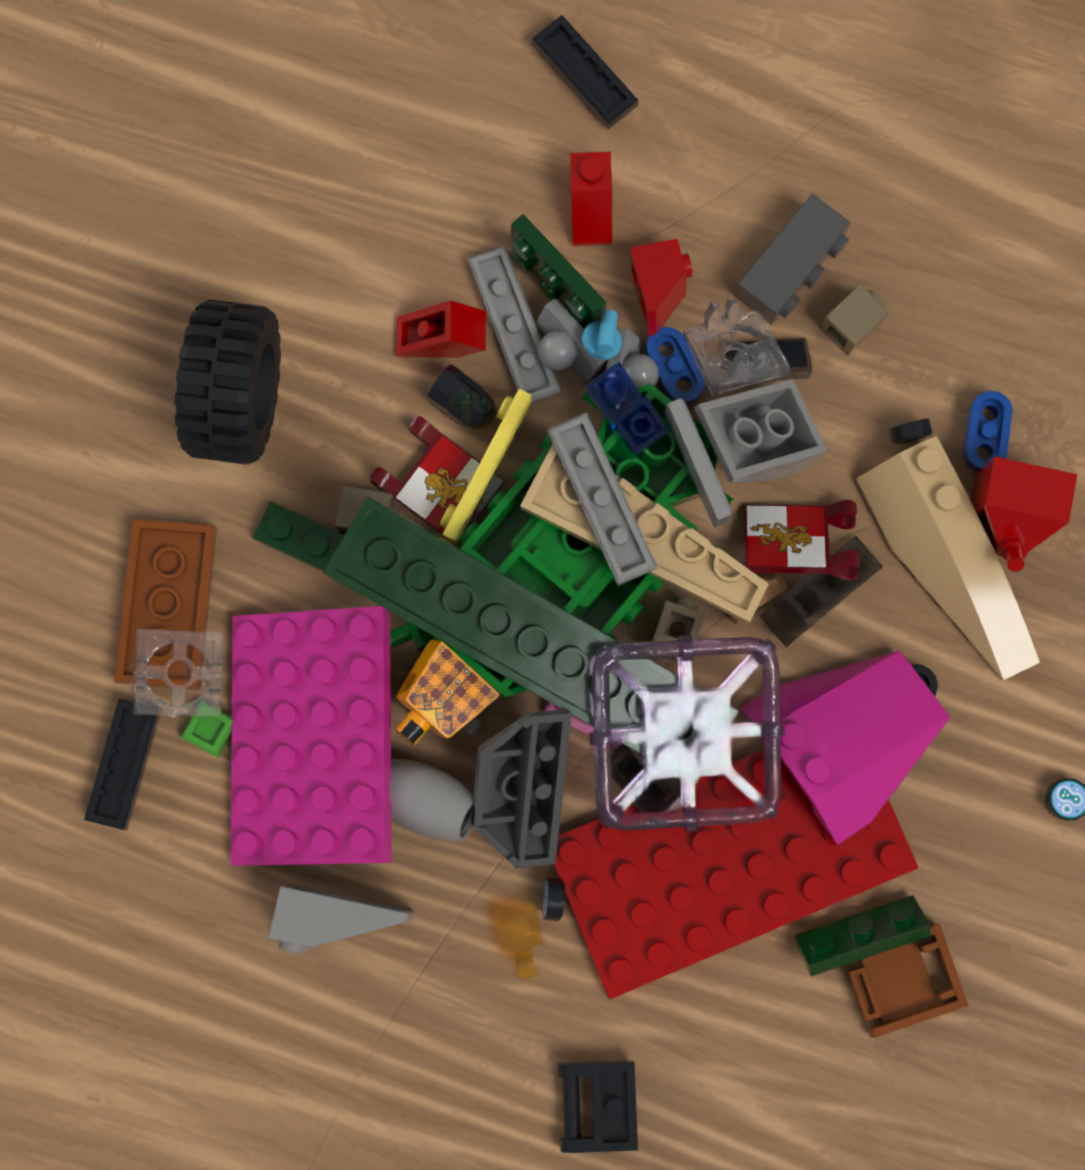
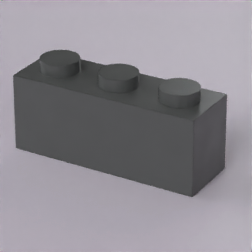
(793, 260)

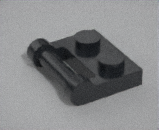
(612, 1106)

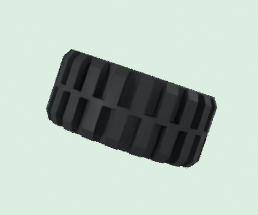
(228, 381)

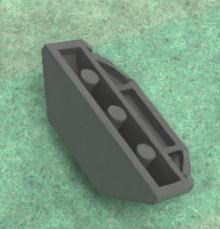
(522, 787)

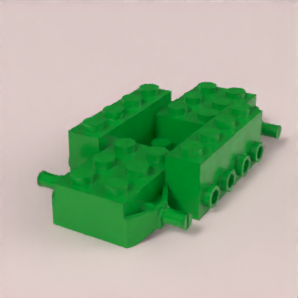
(573, 579)

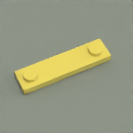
(512, 415)

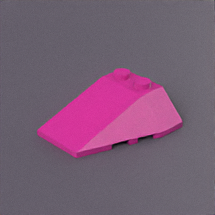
(854, 736)

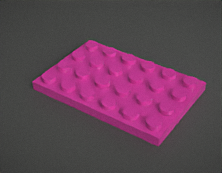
(311, 737)

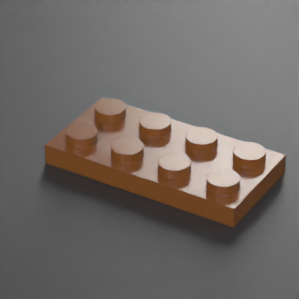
(166, 591)

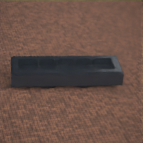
(585, 72)
(121, 767)

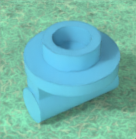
(602, 338)

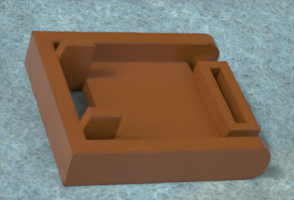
(899, 987)

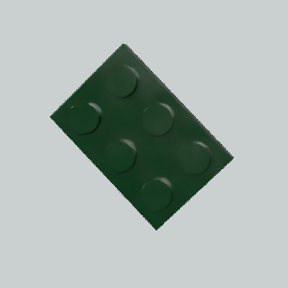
(556, 275)

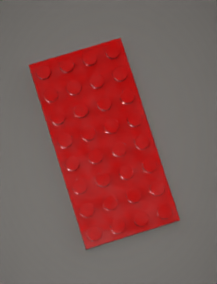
(681, 896)

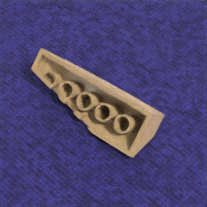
(948, 551)

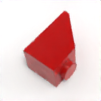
(591, 198)
(659, 280)
(441, 331)

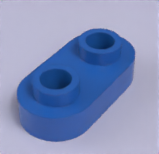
(676, 366)
(987, 433)

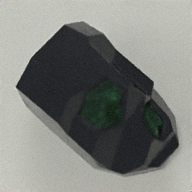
(461, 399)

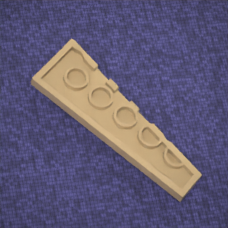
(681, 553)

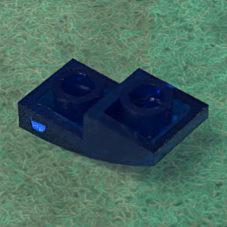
(625, 408)

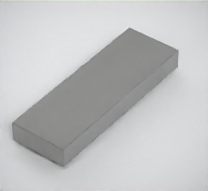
(698, 462)

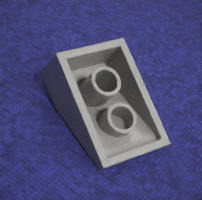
(762, 433)
(315, 917)

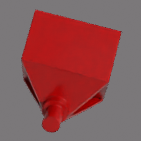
(1021, 505)

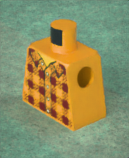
(441, 694)

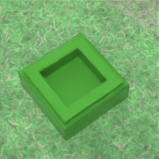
(209, 733)

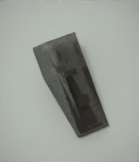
(816, 596)

